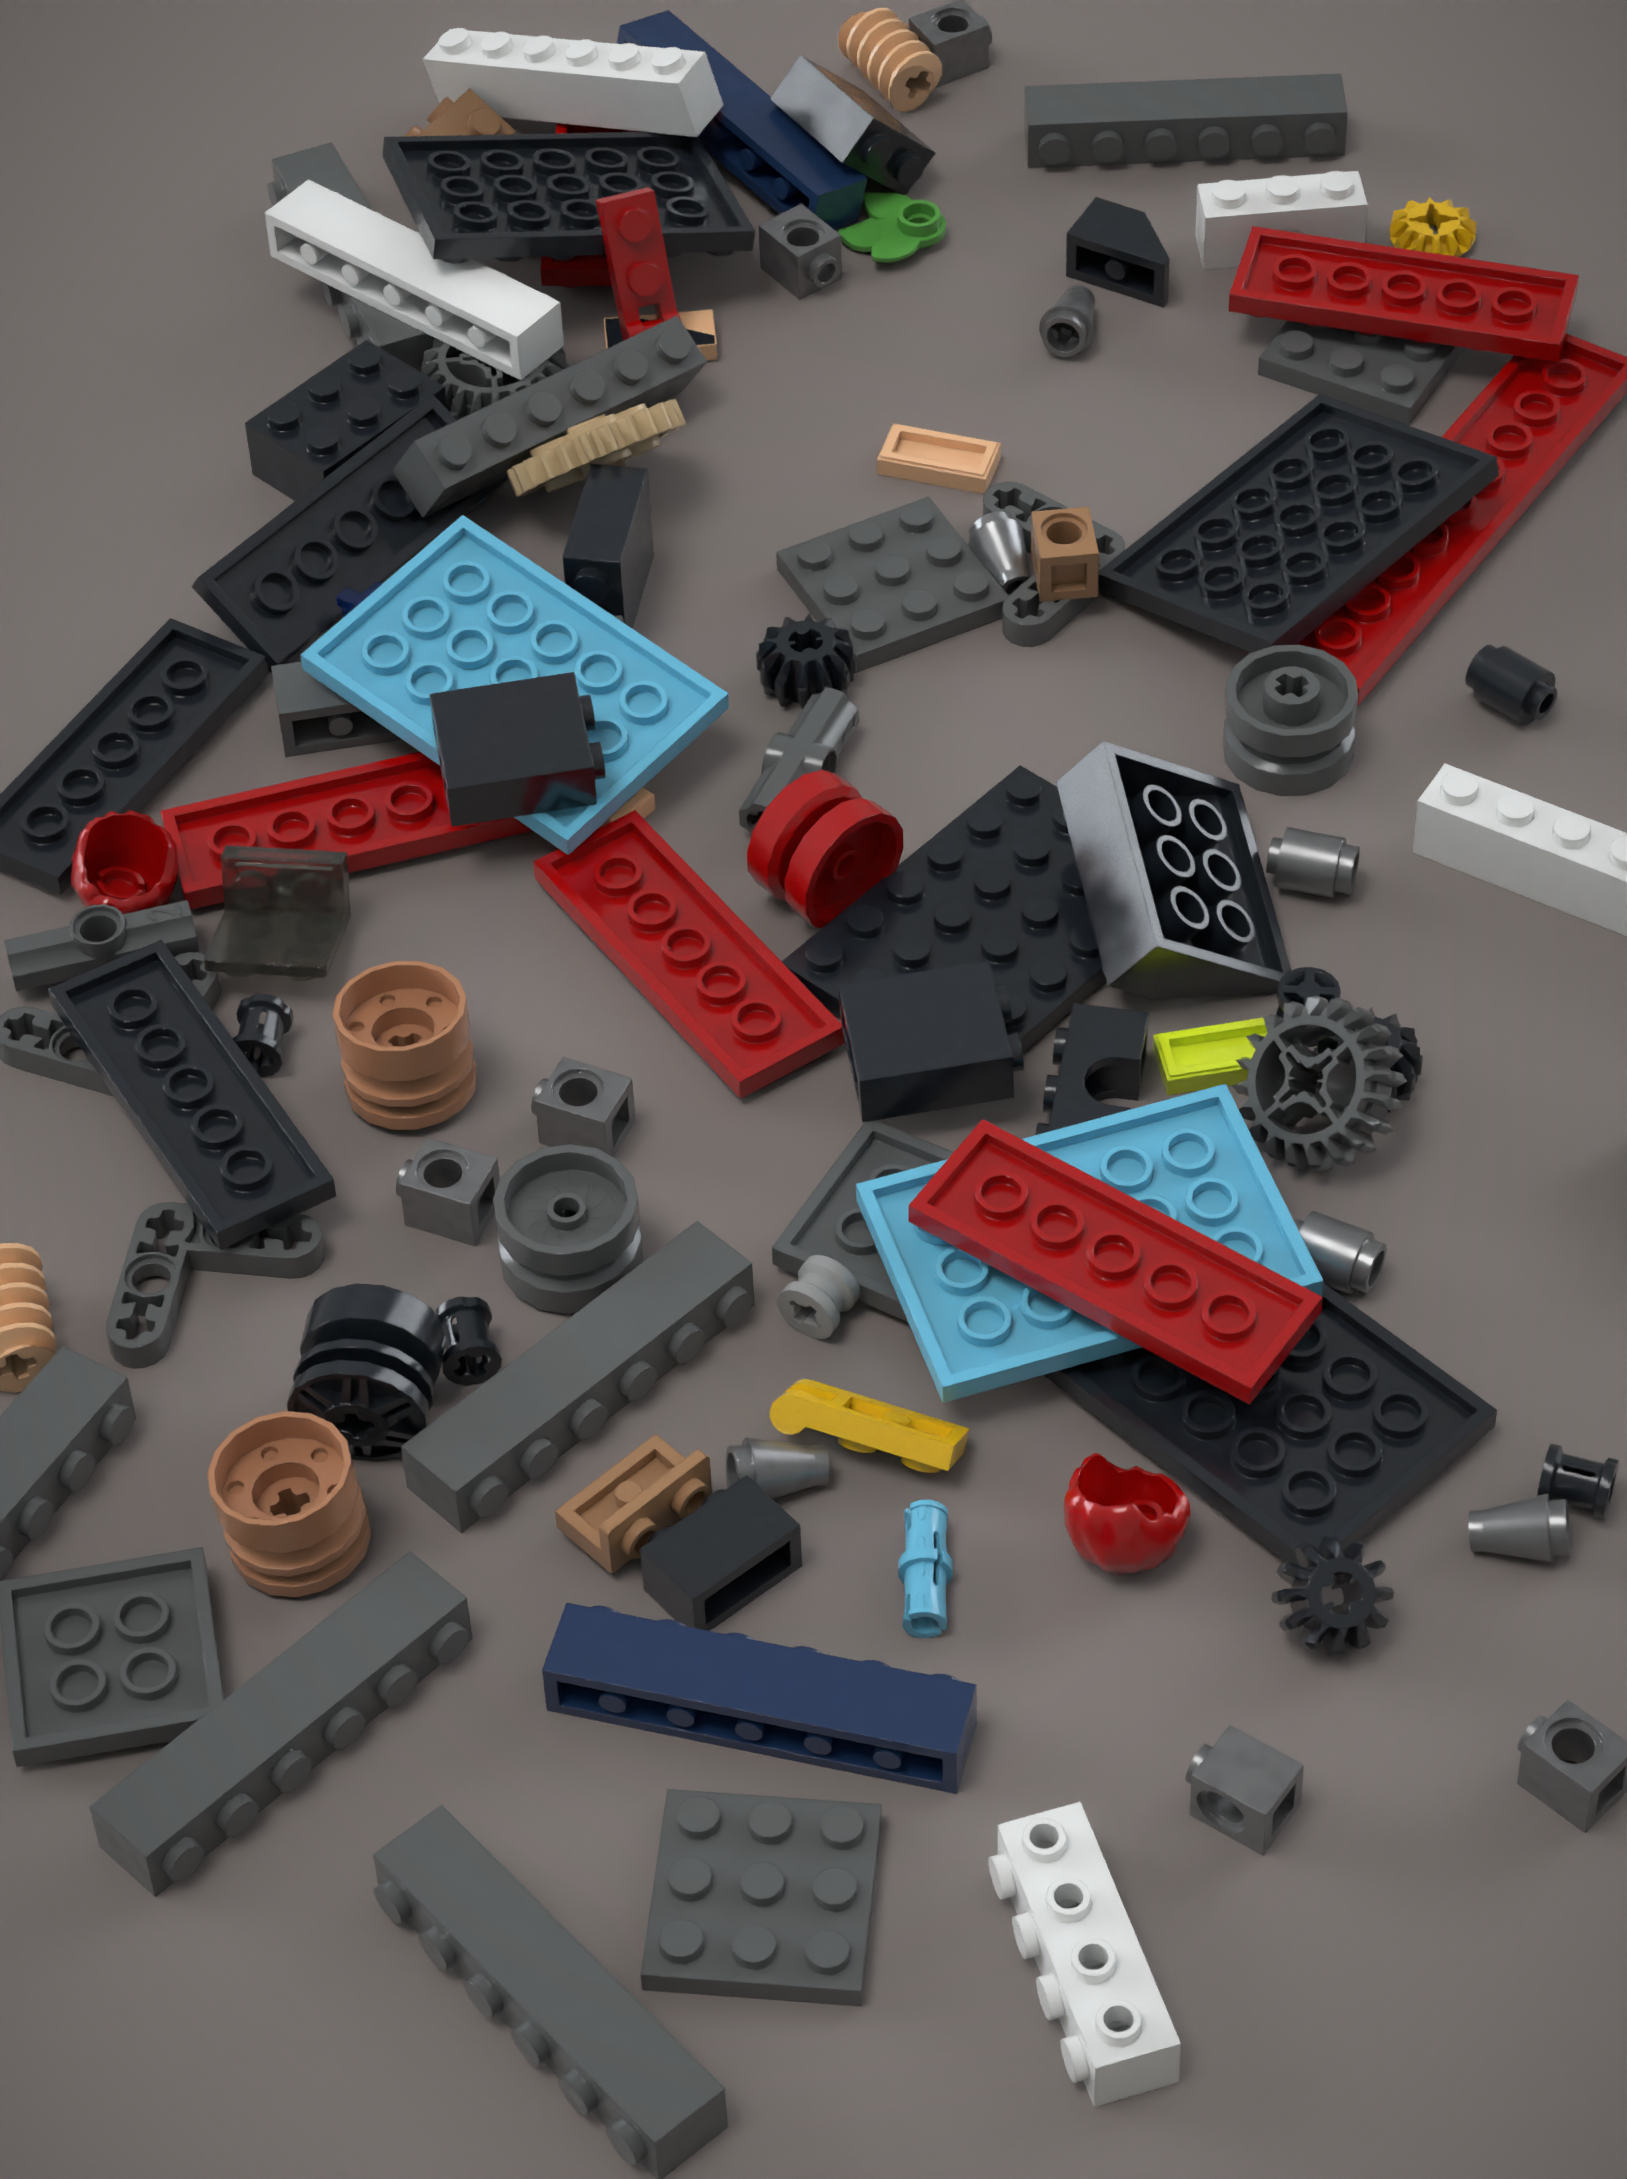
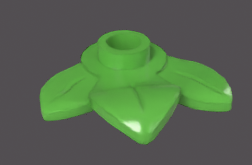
(895, 227)

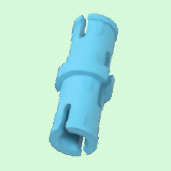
(925, 1568)

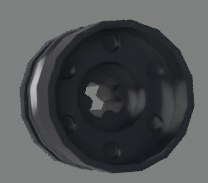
(369, 1367)

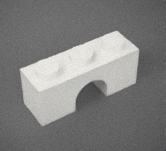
(1314, 204)

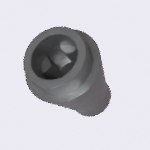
(1069, 322)
(1001, 549)
(777, 1466)
(1524, 1529)

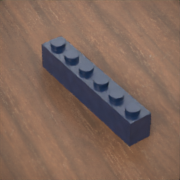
(758, 137)
(761, 1697)

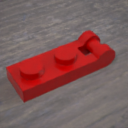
(636, 259)

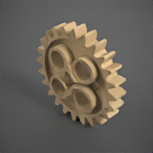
(596, 441)

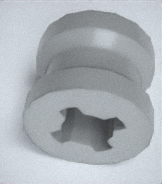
(818, 1296)

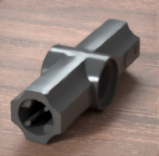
(807, 747)
(96, 938)

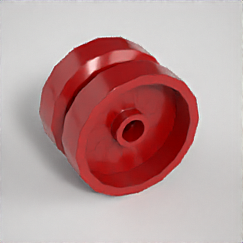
(822, 846)

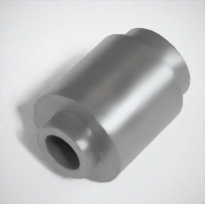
(1313, 863)
(1343, 1252)

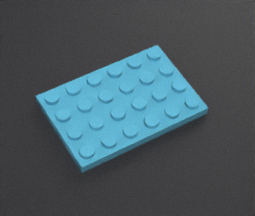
(486, 616)
(1174, 1155)

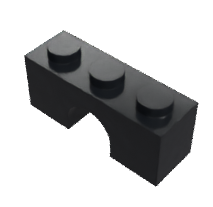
(1099, 1060)

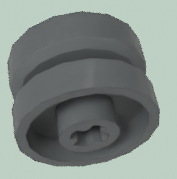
(1290, 720)
(566, 1226)

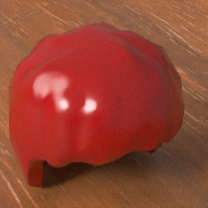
(124, 862)
(1124, 1516)

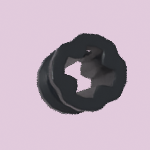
(265, 1036)
(468, 1341)
(1578, 1480)

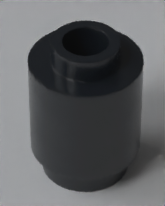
(1512, 684)

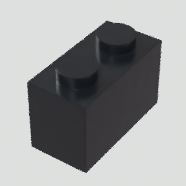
(721, 1555)

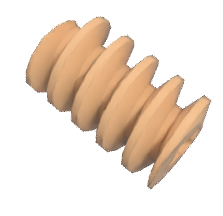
(890, 57)
(24, 1317)

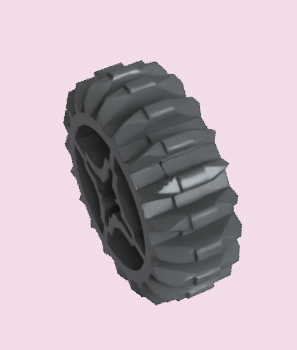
(475, 384)
(1286, 1075)

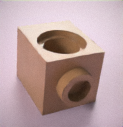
(1064, 554)

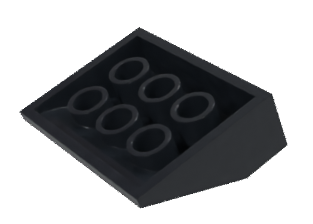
(1171, 878)

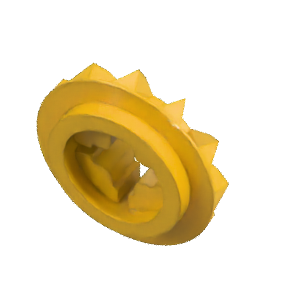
(1411, 228)

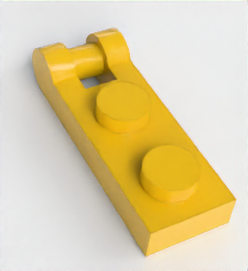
(870, 1425)

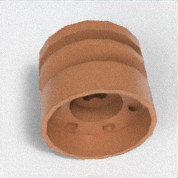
(405, 1045)
(289, 1503)

